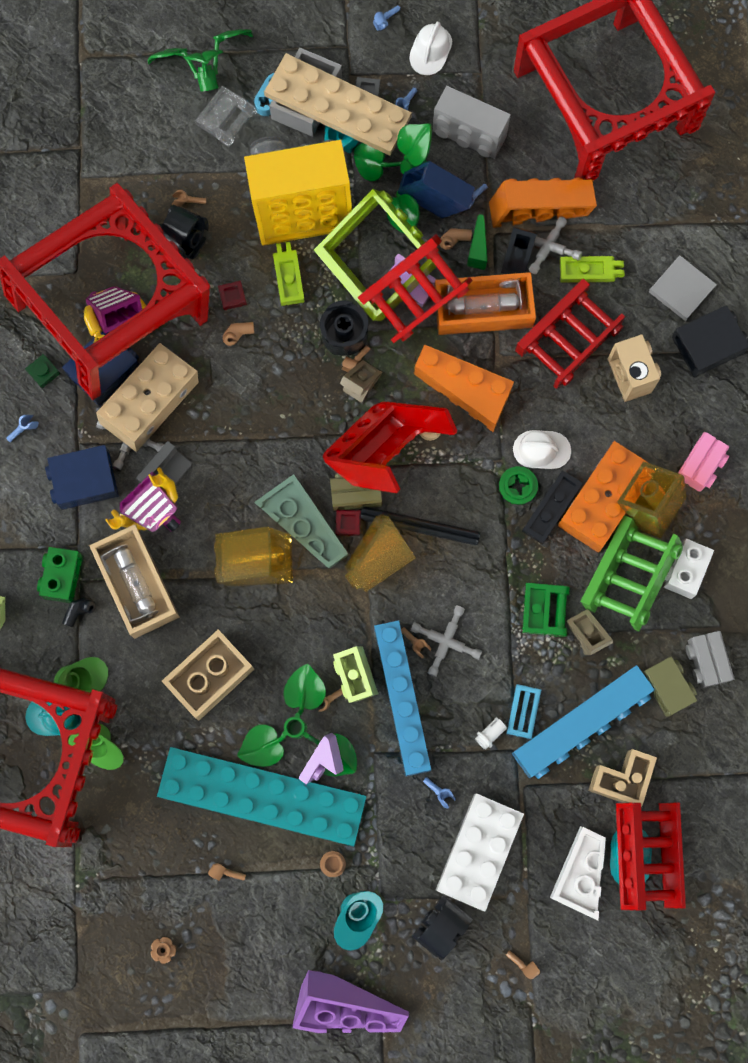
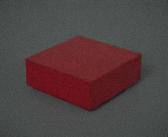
(232, 295)
(348, 522)

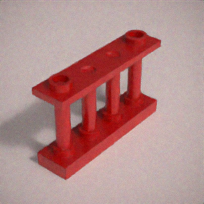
(411, 265)
(562, 311)
(631, 856)

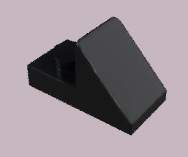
(518, 251)

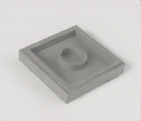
(682, 288)

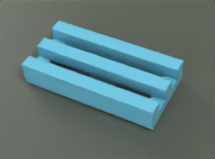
(528, 735)

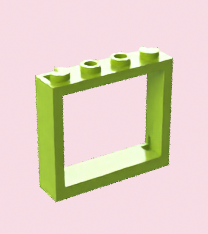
(326, 248)

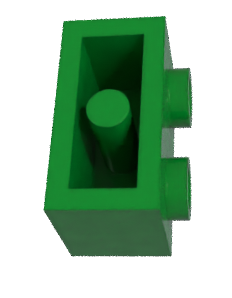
(59, 575)

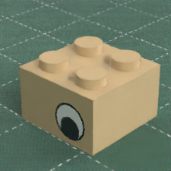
(634, 367)

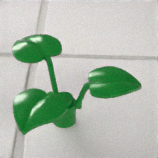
(206, 75)
(415, 143)
(302, 690)

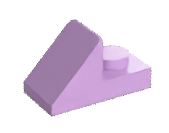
(326, 755)

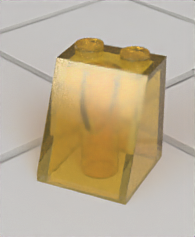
(653, 498)
(377, 555)
(253, 557)

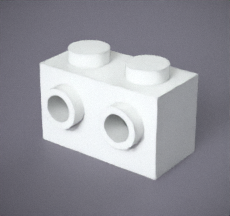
(689, 569)

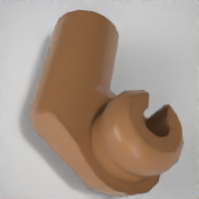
(454, 235)
(235, 331)

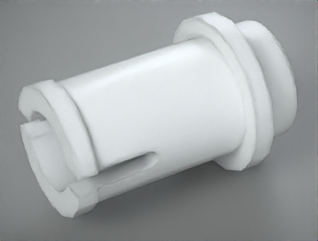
(490, 733)

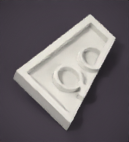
(581, 874)

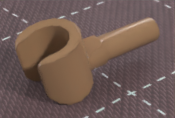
(183, 198)
(350, 363)
(417, 644)
(330, 698)
(217, 871)
(529, 970)

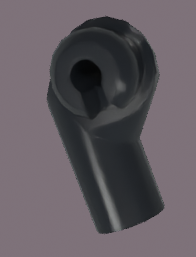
(77, 608)

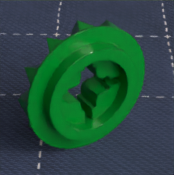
(525, 477)

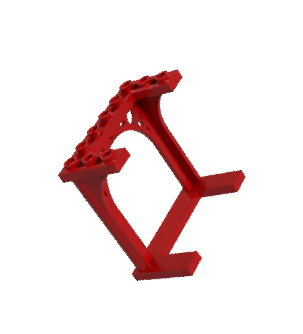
(591, 145)
(123, 214)
(92, 707)

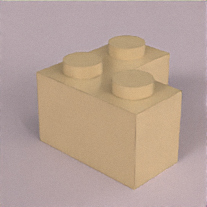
(630, 783)

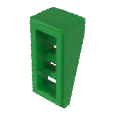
(478, 250)

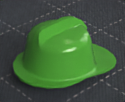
(84, 675)
(105, 753)

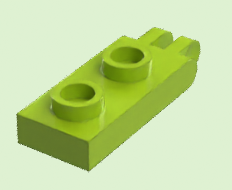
(590, 268)
(288, 275)

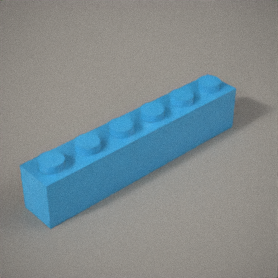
(402, 698)
(583, 722)

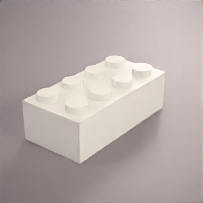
(479, 852)

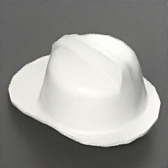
(430, 49)
(542, 449)

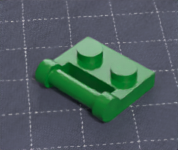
(537, 609)

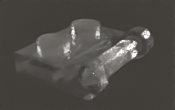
(220, 110)

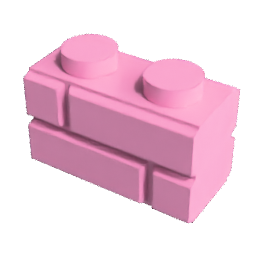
(703, 461)

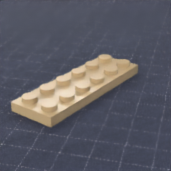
(337, 104)

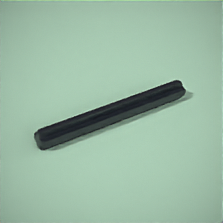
(424, 526)

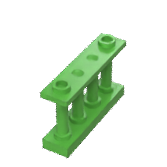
(617, 554)

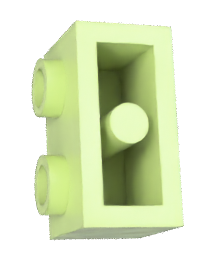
(355, 674)

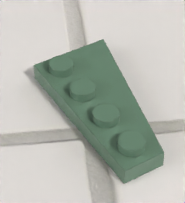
(300, 517)

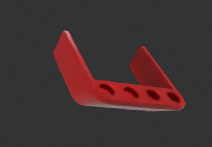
(378, 437)

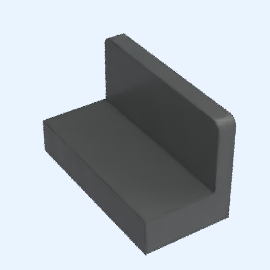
(170, 461)

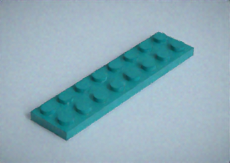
(261, 796)

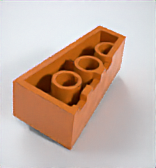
(541, 200)
(466, 385)

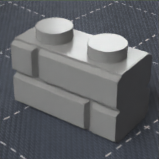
(710, 660)

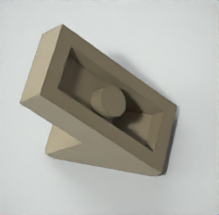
(360, 380)
(589, 632)

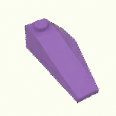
(335, 1003)

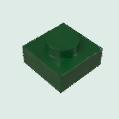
(42, 371)

